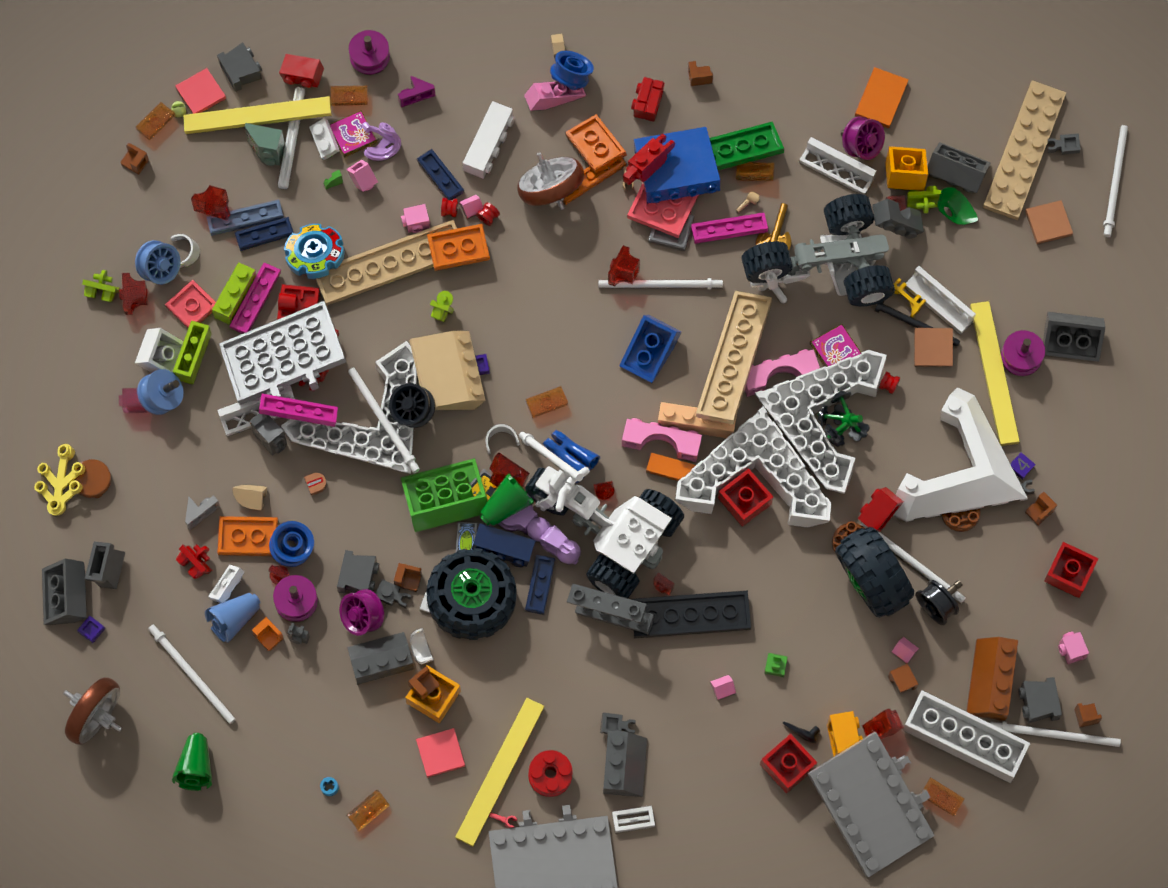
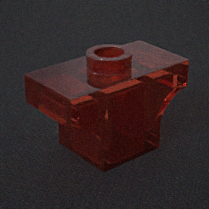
(212, 202)
(623, 268)
(132, 293)
(502, 466)
(884, 724)

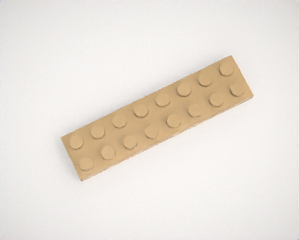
(1024, 150)
(380, 266)
(734, 357)

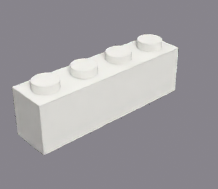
(487, 140)

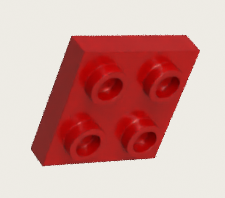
(296, 299)

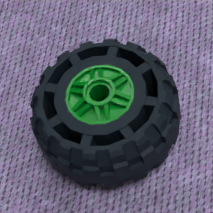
(875, 572)
(467, 613)

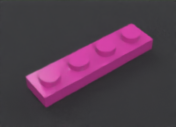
(729, 228)
(255, 298)
(298, 410)

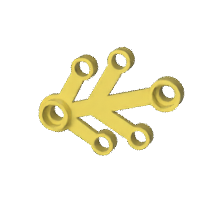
(61, 481)

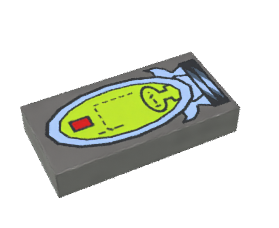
(465, 535)

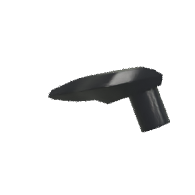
(807, 735)

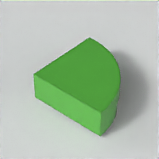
(335, 180)

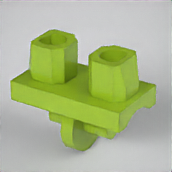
(923, 199)
(108, 291)
(442, 306)

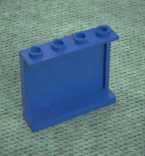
(688, 167)

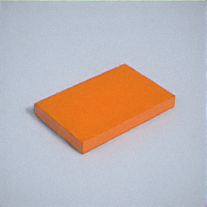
(882, 97)
(596, 143)
(458, 247)
(245, 535)

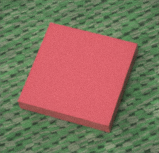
(200, 91)
(191, 304)
(440, 752)

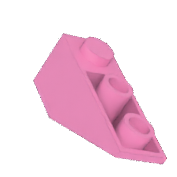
(550, 94)

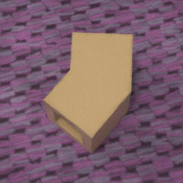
(557, 43)

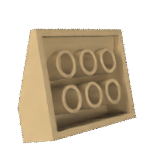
(448, 370)

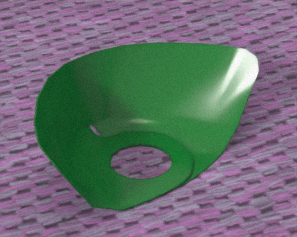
(959, 206)

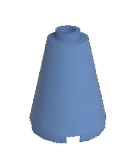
(232, 615)

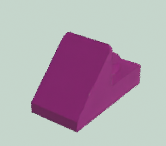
(421, 91)

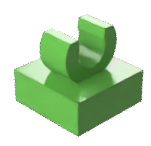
(776, 665)

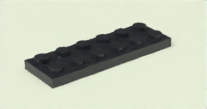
(697, 613)

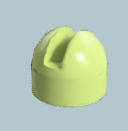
(179, 111)

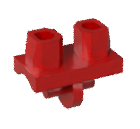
(188, 554)

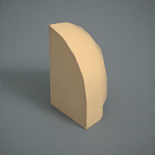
(250, 496)

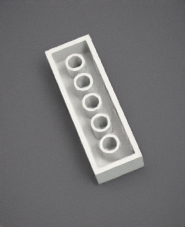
(966, 736)

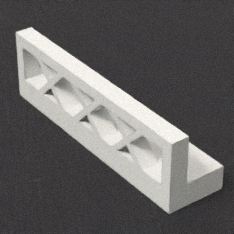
(839, 160)
(940, 300)
(236, 410)

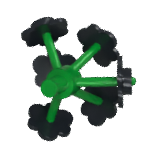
(845, 416)

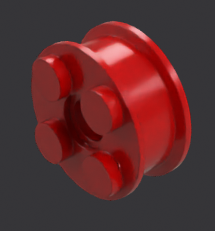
(553, 761)

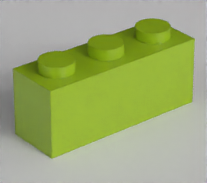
(234, 293)
(192, 352)

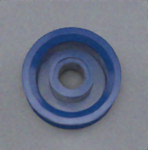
(571, 69)
(288, 555)

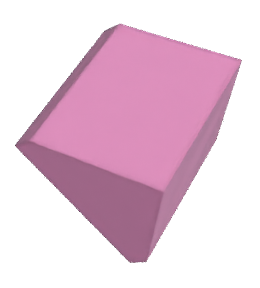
(471, 206)
(905, 650)
(723, 687)

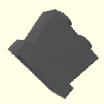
(240, 66)
(268, 433)
(105, 565)
(357, 573)
(1040, 700)

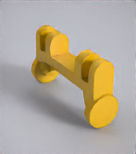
(913, 302)

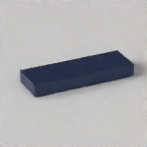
(440, 175)
(264, 233)
(540, 584)

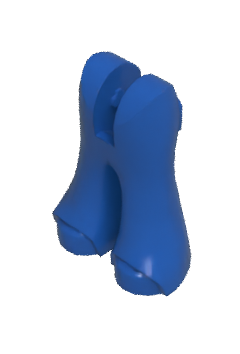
(567, 446)

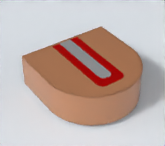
(315, 482)

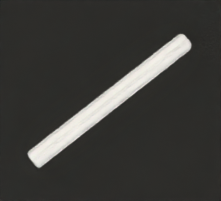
(290, 145)

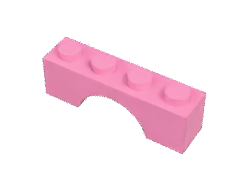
(797, 364)
(639, 433)

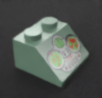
(266, 143)

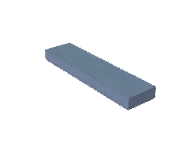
(246, 217)

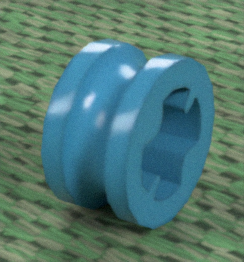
(328, 780)

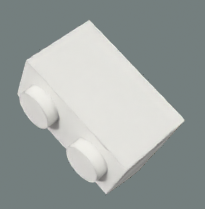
(158, 350)

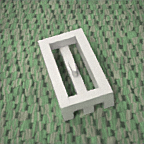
(615, 814)

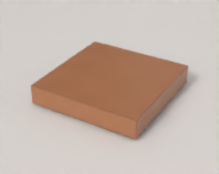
(1049, 222)
(933, 347)

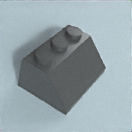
(957, 167)
(1073, 336)
(64, 592)
(380, 658)
(625, 764)

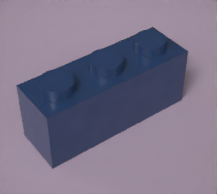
(504, 545)

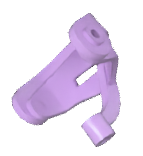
(389, 136)

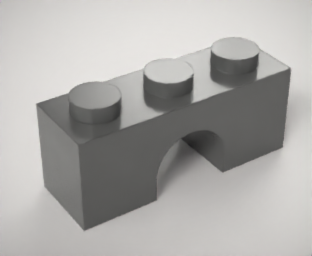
(903, 223)

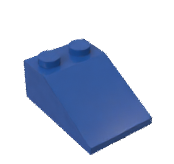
(650, 348)

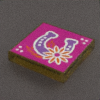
(350, 134)
(834, 346)

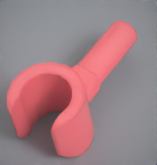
(504, 819)

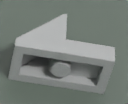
(197, 514)

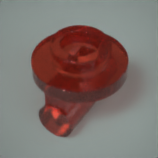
(604, 490)
(277, 573)

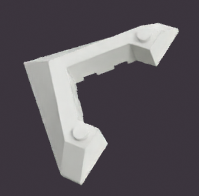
(796, 402)
(360, 442)
(763, 447)
(986, 483)

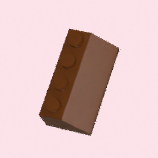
(992, 678)

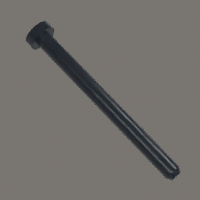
(905, 318)

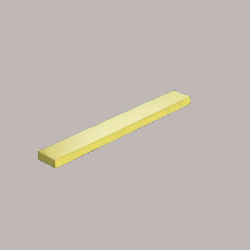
(257, 115)
(994, 374)
(499, 772)

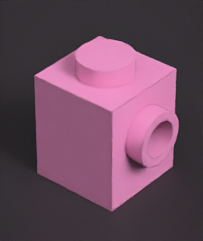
(362, 176)
(415, 218)
(1073, 647)

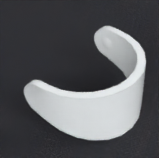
(194, 253)
(500, 428)
(420, 647)

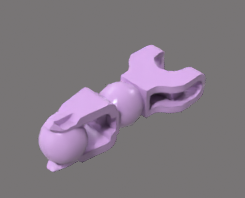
(540, 530)

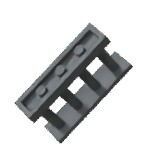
(610, 608)

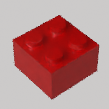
(745, 497)
(1071, 569)
(788, 763)

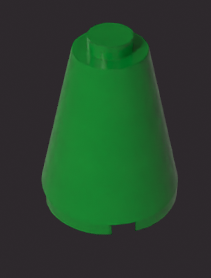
(505, 501)
(194, 764)

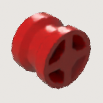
(449, 207)
(488, 213)
(889, 382)

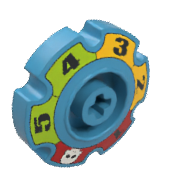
(314, 251)

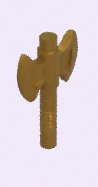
(775, 235)

